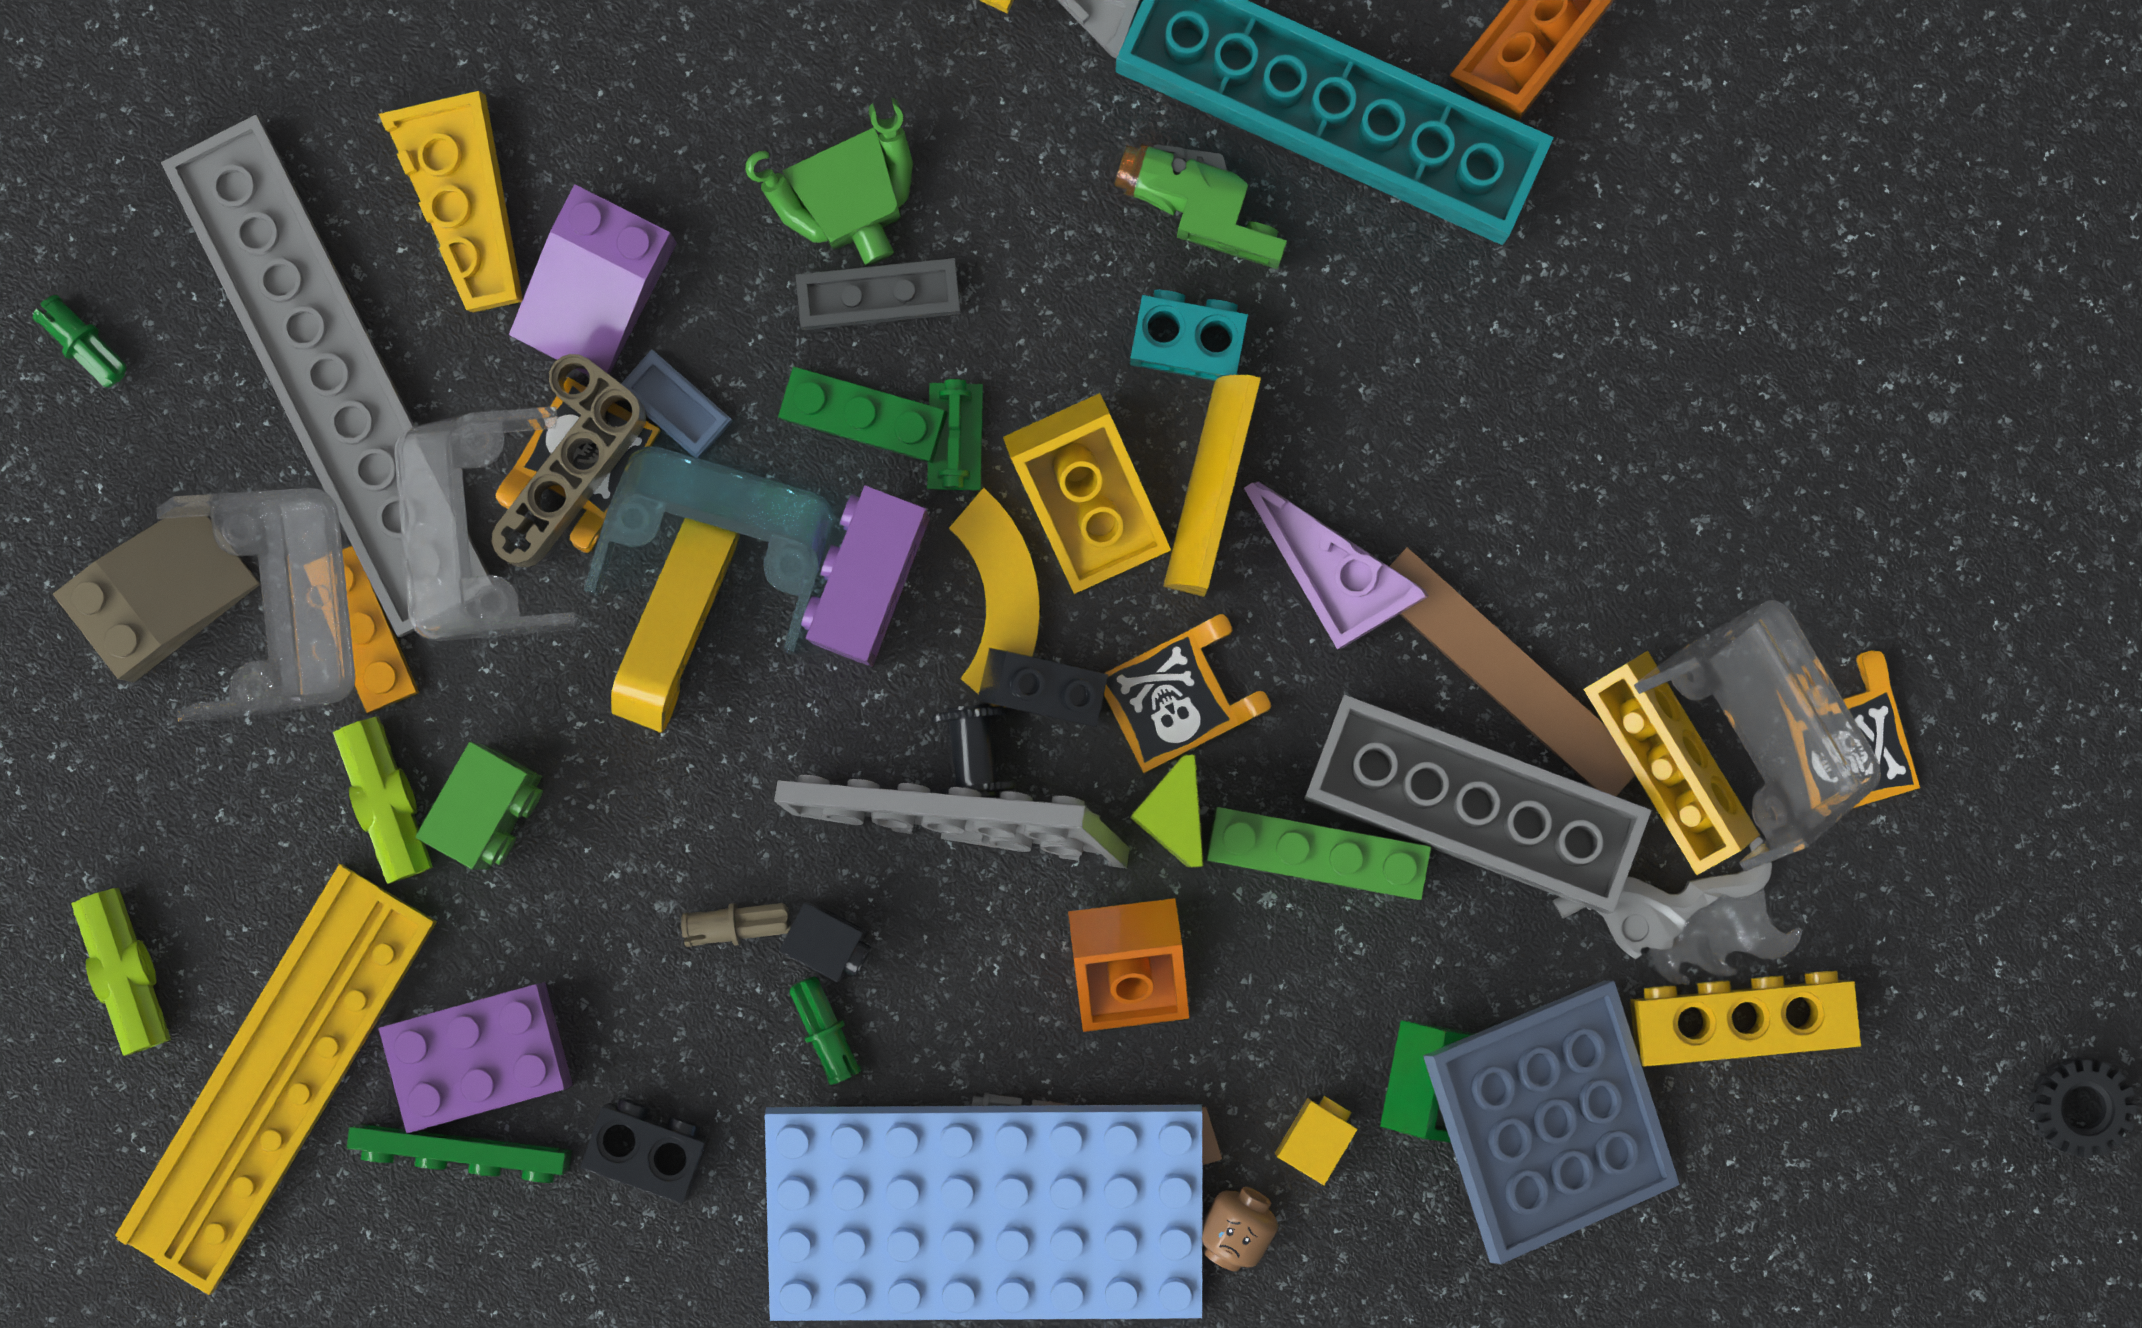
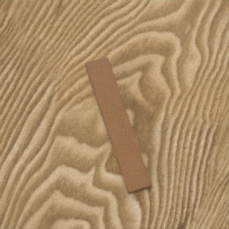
(1514, 679)

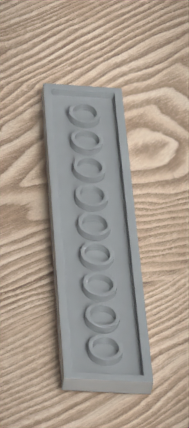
(305, 340)

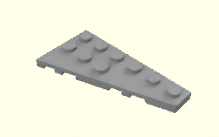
(962, 815)

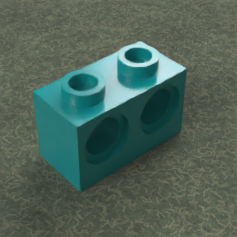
(1186, 352)

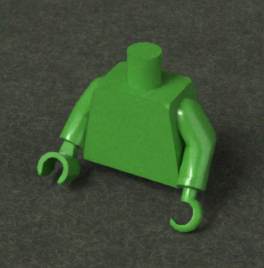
(845, 189)

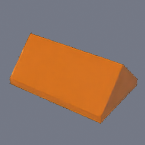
(1525, 51)

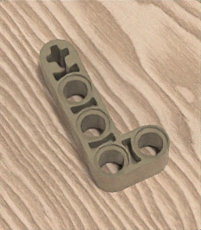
(560, 467)

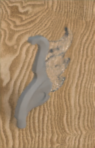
(1696, 924)

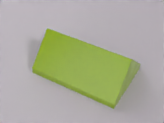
(1173, 813)

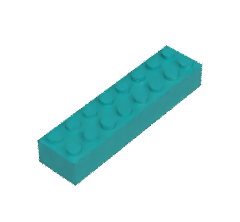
(1338, 108)

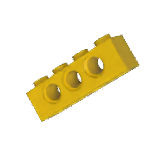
(1672, 765)
(1830, 1025)

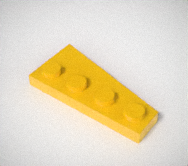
(457, 177)

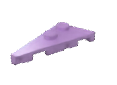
(1341, 580)

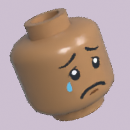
(1238, 1228)

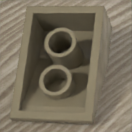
(154, 593)

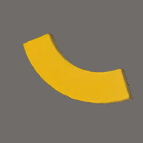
(1006, 578)

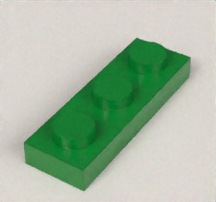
(862, 414)

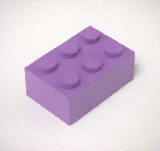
(865, 575)
(475, 1057)

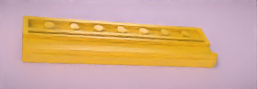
(275, 1079)

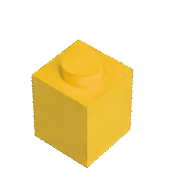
(1317, 1138)

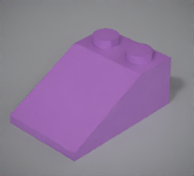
(591, 280)

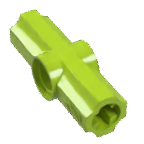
(382, 799)
(120, 971)

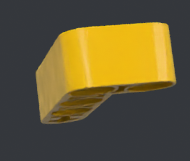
(671, 624)

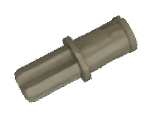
(735, 924)

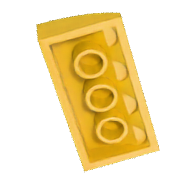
(1211, 483)

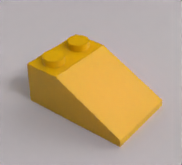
(1086, 493)

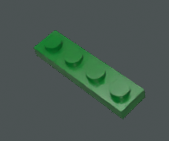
(436, 1149)

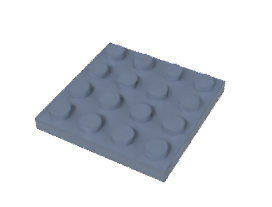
(1551, 1121)

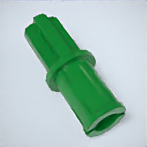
(80, 341)
(824, 1030)

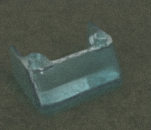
(664, 481)

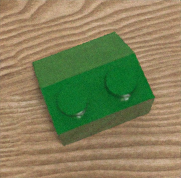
(1410, 1096)

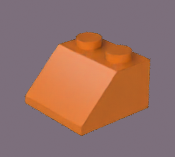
(1129, 964)

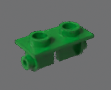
(960, 445)

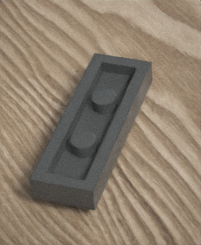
(878, 294)

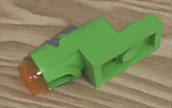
(1206, 196)

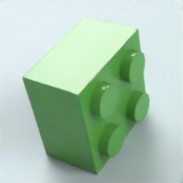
(481, 807)

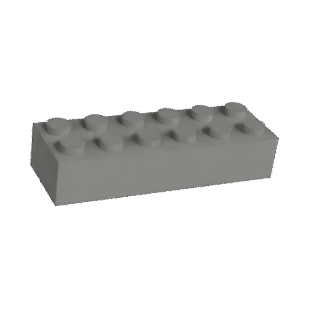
(1478, 805)

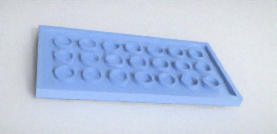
(984, 1212)

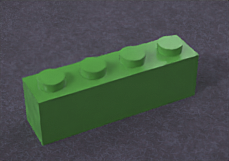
(1318, 853)

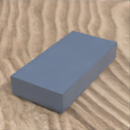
(676, 405)

